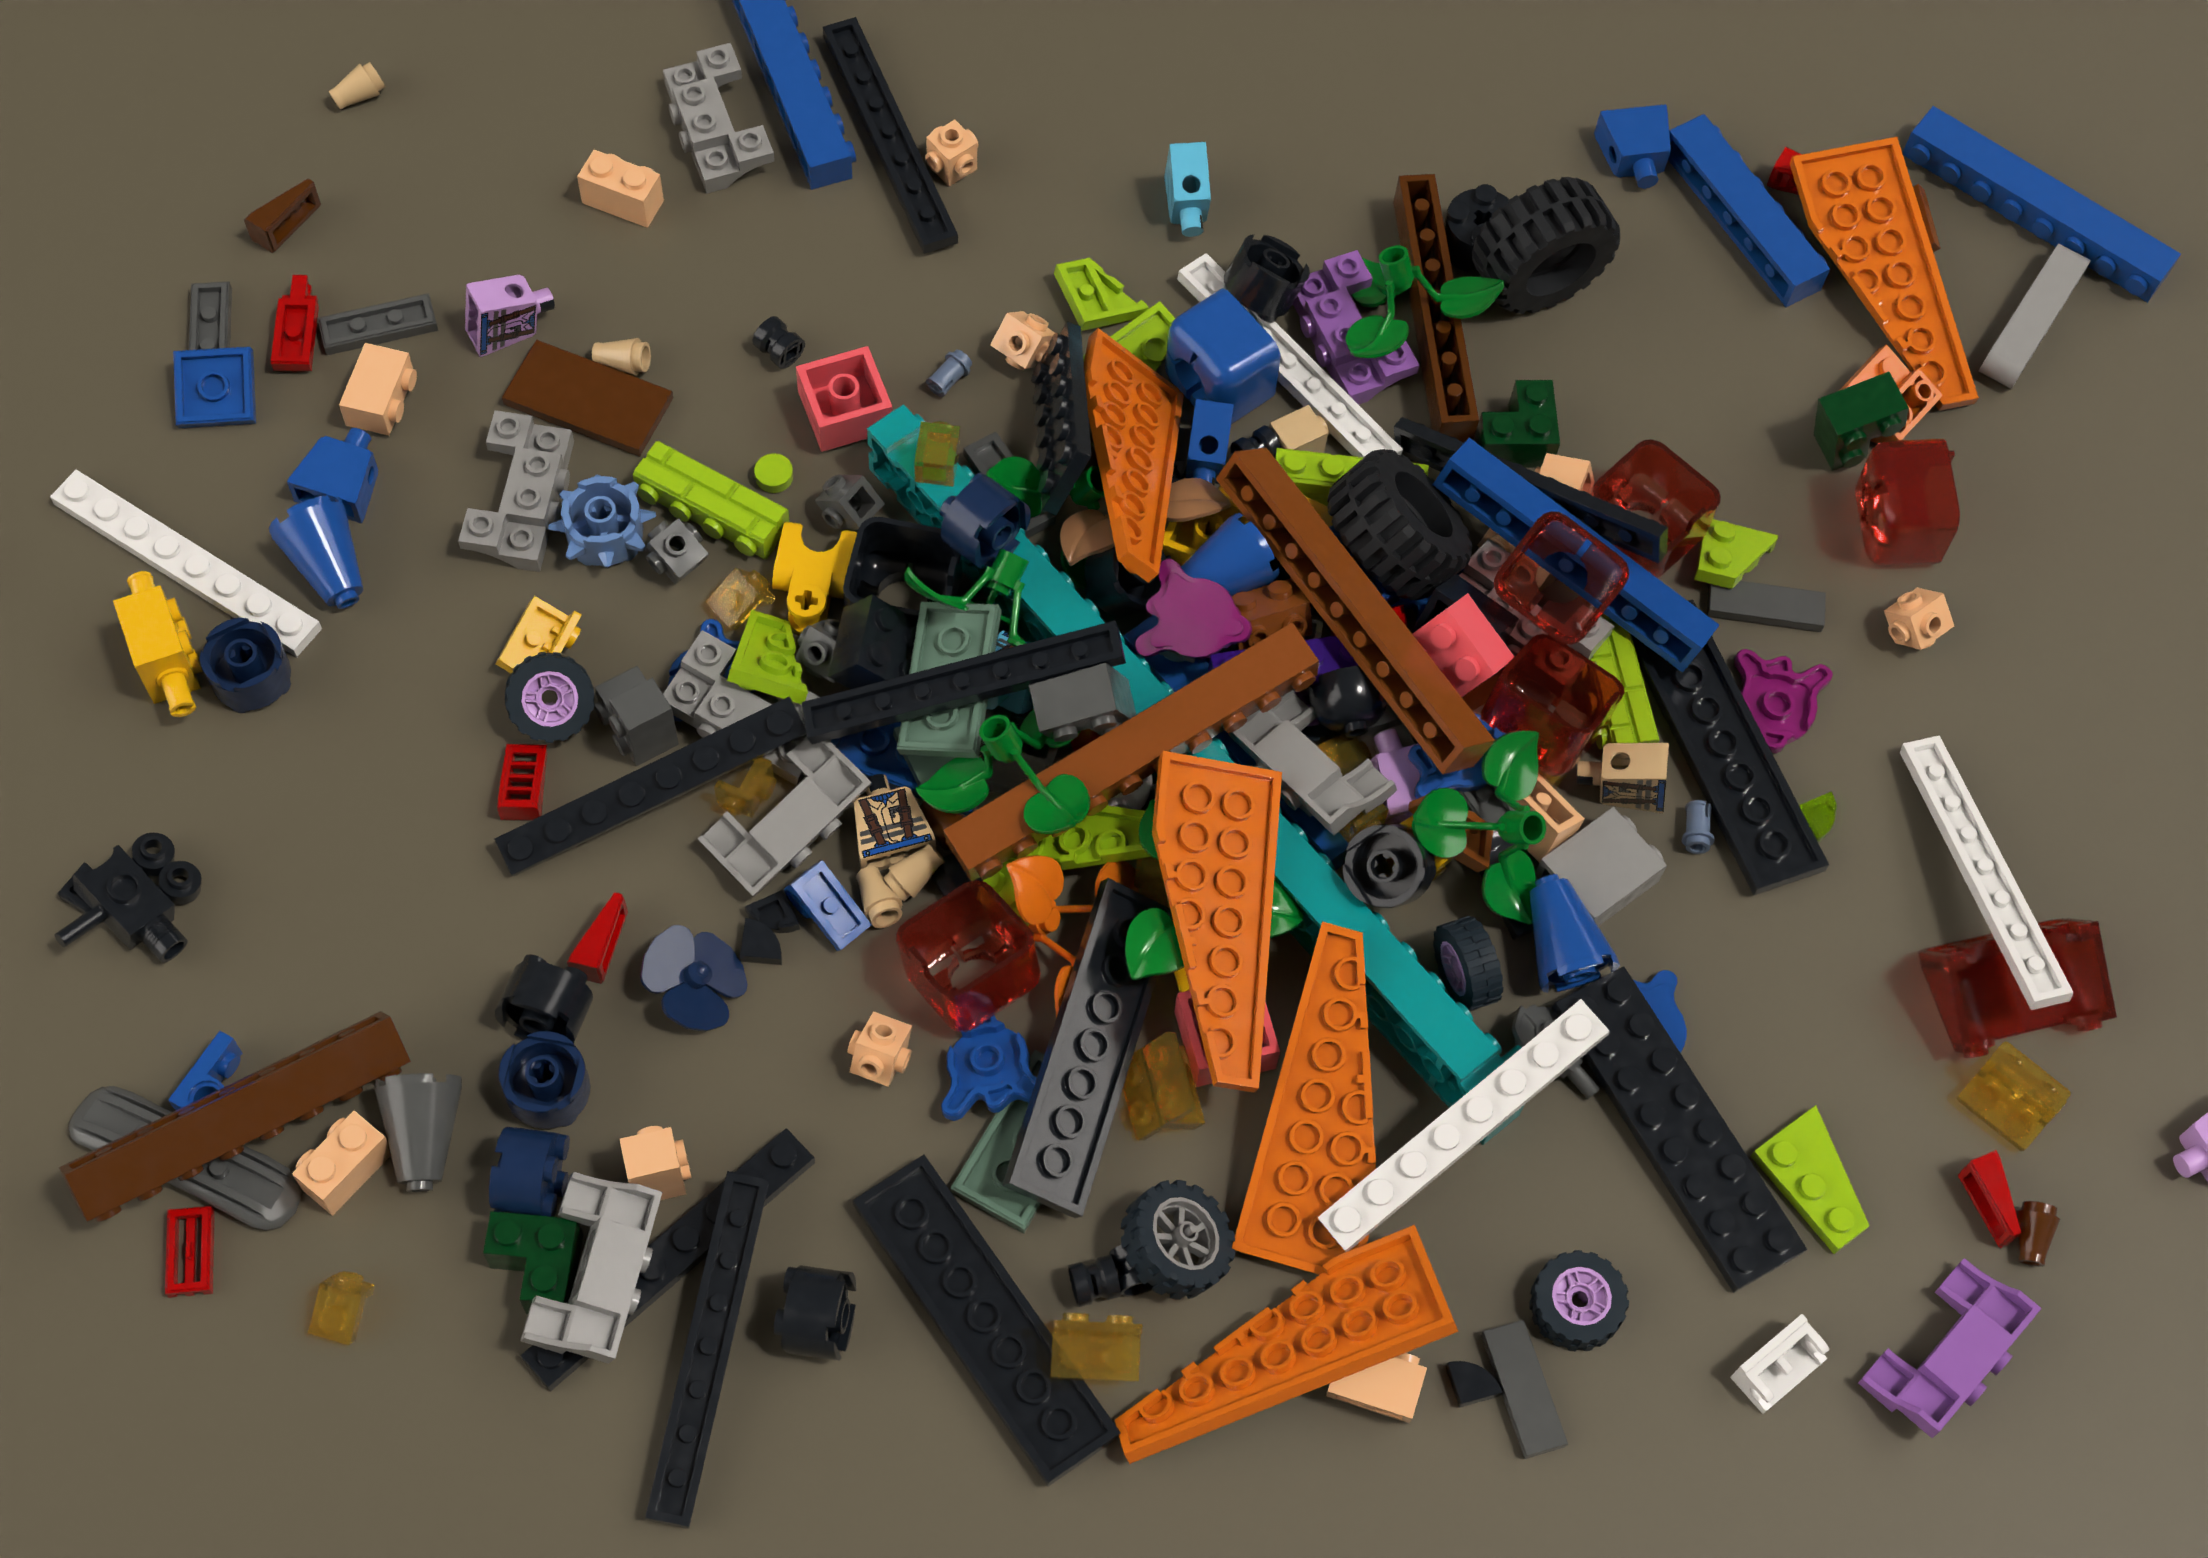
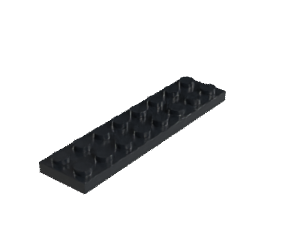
(1734, 768)
(1084, 1061)
(1685, 1135)
(985, 1319)

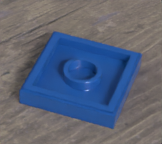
(214, 387)

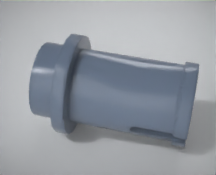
(955, 366)
(1697, 834)

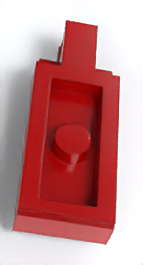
(295, 328)

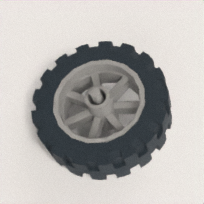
(1194, 1219)

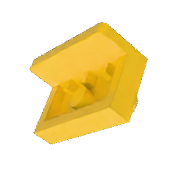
(537, 631)

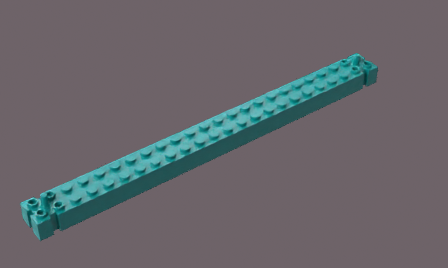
(1400, 994)

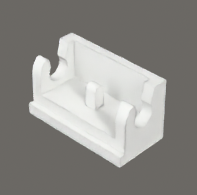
(1781, 1364)

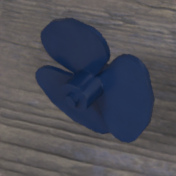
(685, 968)

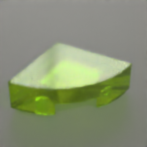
(1820, 814)

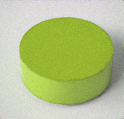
(773, 473)

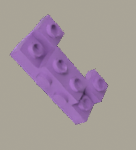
(1326, 316)
(1971, 1349)

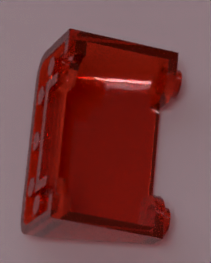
(1984, 1003)

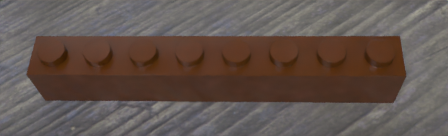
(1438, 336)
(234, 1116)

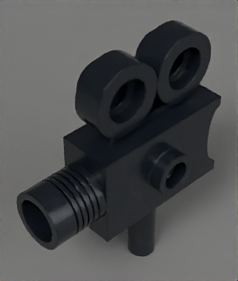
(131, 902)

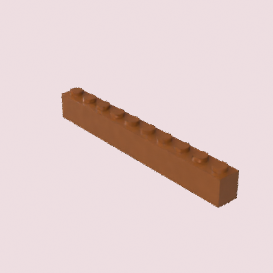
(1355, 611)
(1132, 750)

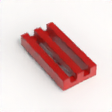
(190, 1286)

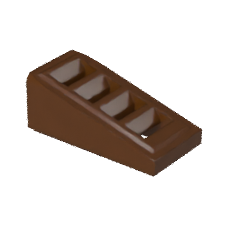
(283, 215)

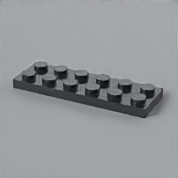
(1061, 417)

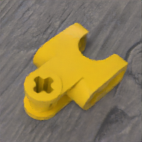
(810, 575)

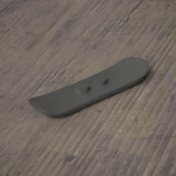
(243, 1186)

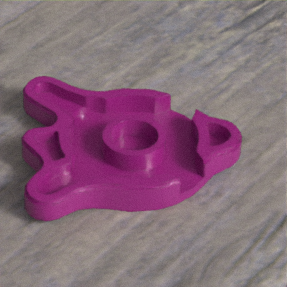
(1193, 616)
(1780, 698)

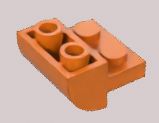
(1914, 386)

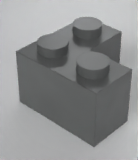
(1082, 700)
(637, 715)

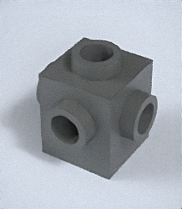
(848, 501)
(675, 563)
(817, 647)

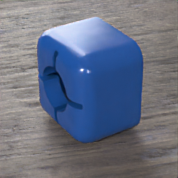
(1222, 355)

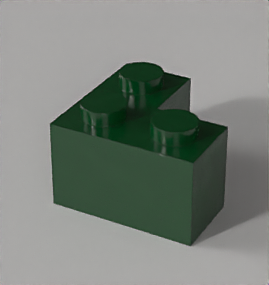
(1855, 416)
(1528, 427)
(540, 1247)

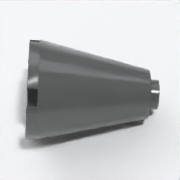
(418, 1125)

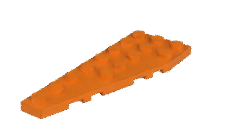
(1874, 232)
(1135, 441)
(1218, 870)
(1320, 1115)
(1343, 1321)

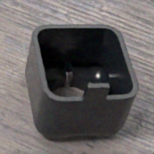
(883, 555)

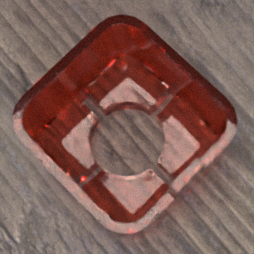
(1647, 480)
(1908, 502)
(1518, 578)
(1558, 676)
(956, 921)

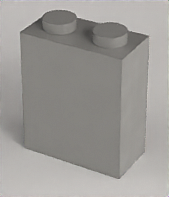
(1606, 864)

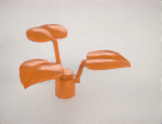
(1037, 884)

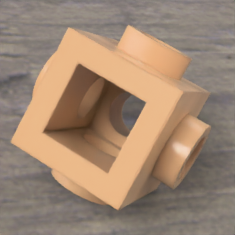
(951, 152)
(1023, 339)
(1919, 618)
(880, 1049)

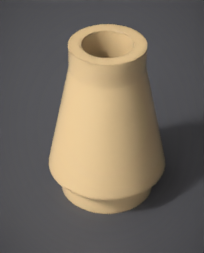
(357, 86)
(623, 355)
(913, 872)
(878, 900)

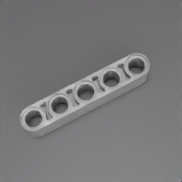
(2034, 316)

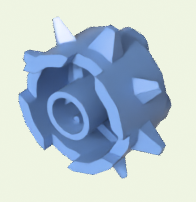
(602, 521)

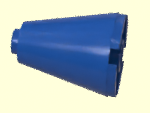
(321, 548)
(1234, 557)
(1566, 937)

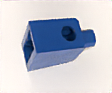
(1635, 142)
(1209, 440)
(338, 470)

